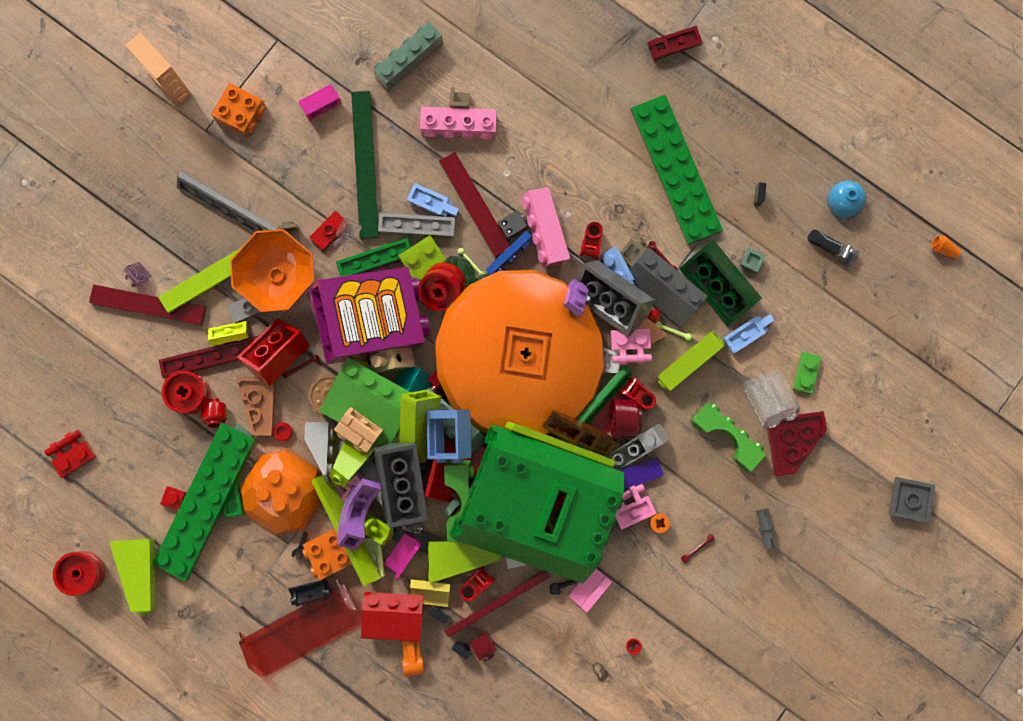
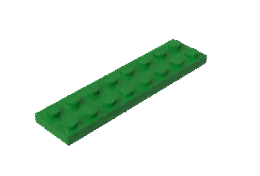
(676, 169)
(204, 502)

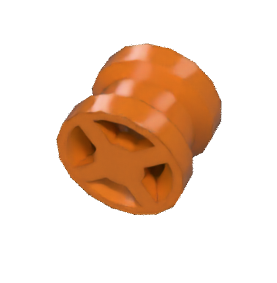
(656, 523)

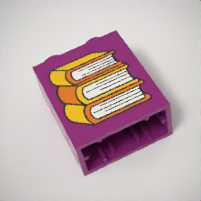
(368, 314)

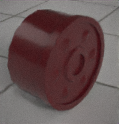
(625, 418)

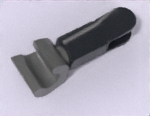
(846, 254)

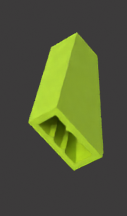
(691, 360)
(414, 419)
(349, 463)
(453, 558)
(137, 572)

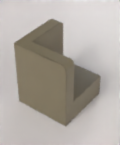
(459, 99)

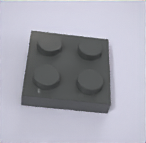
(911, 500)

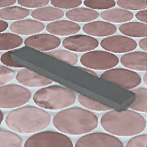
(221, 204)

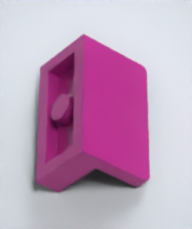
(320, 102)
(402, 553)

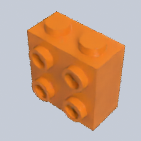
(238, 110)
(326, 555)

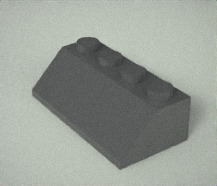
(671, 290)
(614, 297)
(400, 483)

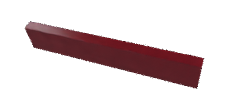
(474, 204)
(145, 305)
(204, 358)
(498, 602)

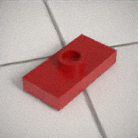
(326, 232)

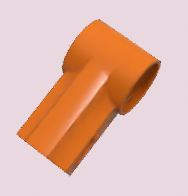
(413, 661)

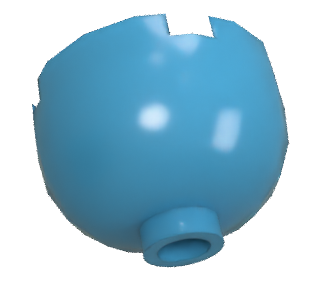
(846, 199)

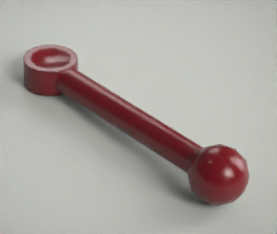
(652, 245)
(315, 358)
(685, 558)

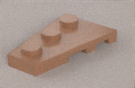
(259, 404)

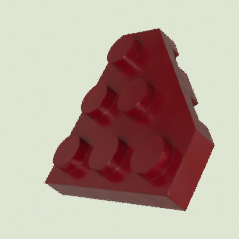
(794, 441)

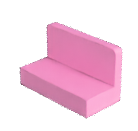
(588, 593)

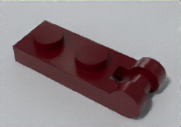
(675, 42)

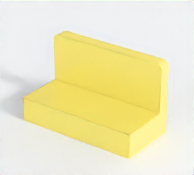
(434, 592)

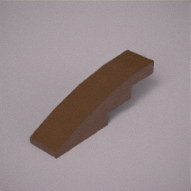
(579, 433)

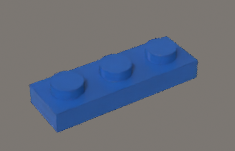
(509, 255)

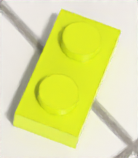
(228, 333)

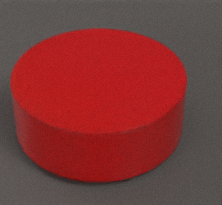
(282, 431)

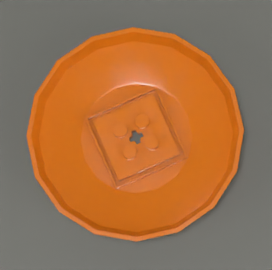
(483, 342)

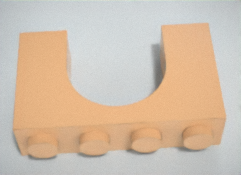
(158, 68)

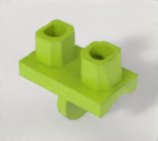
(377, 529)

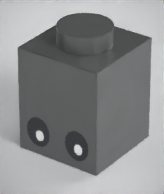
(513, 225)

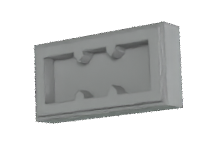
(242, 310)

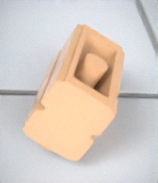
(358, 430)

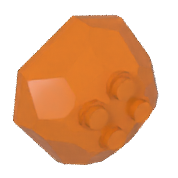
(272, 270)
(281, 492)

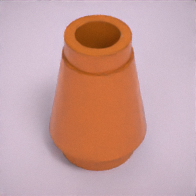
(944, 246)

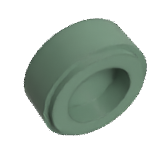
(452, 507)

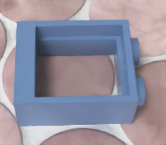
(435, 435)

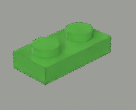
(806, 373)

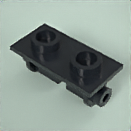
(316, 590)

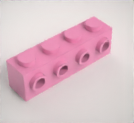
(458, 122)
(545, 227)

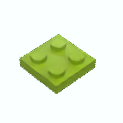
(421, 257)

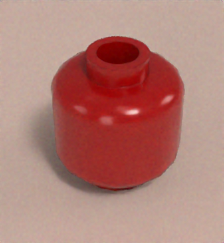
(213, 413)

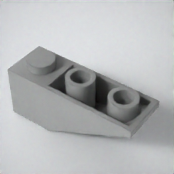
(318, 442)
(639, 446)

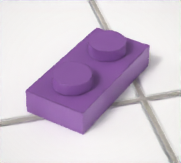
(576, 297)

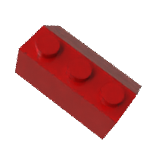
(273, 351)
(436, 484)
(392, 617)

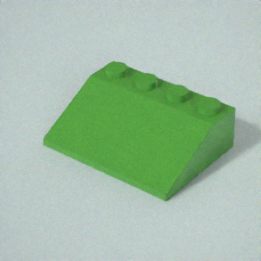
(368, 395)

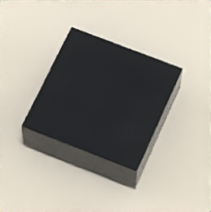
(760, 191)
(439, 614)

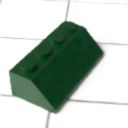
(721, 281)

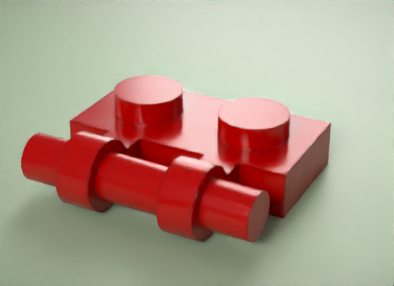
(72, 459)

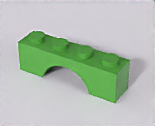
(746, 452)
(458, 477)

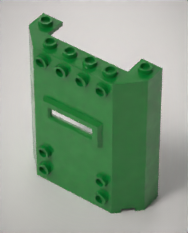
(517, 495)

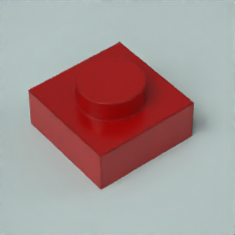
(173, 498)

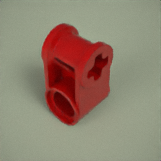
(592, 244)
(638, 393)
(477, 583)

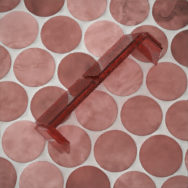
(300, 631)

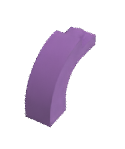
(353, 513)

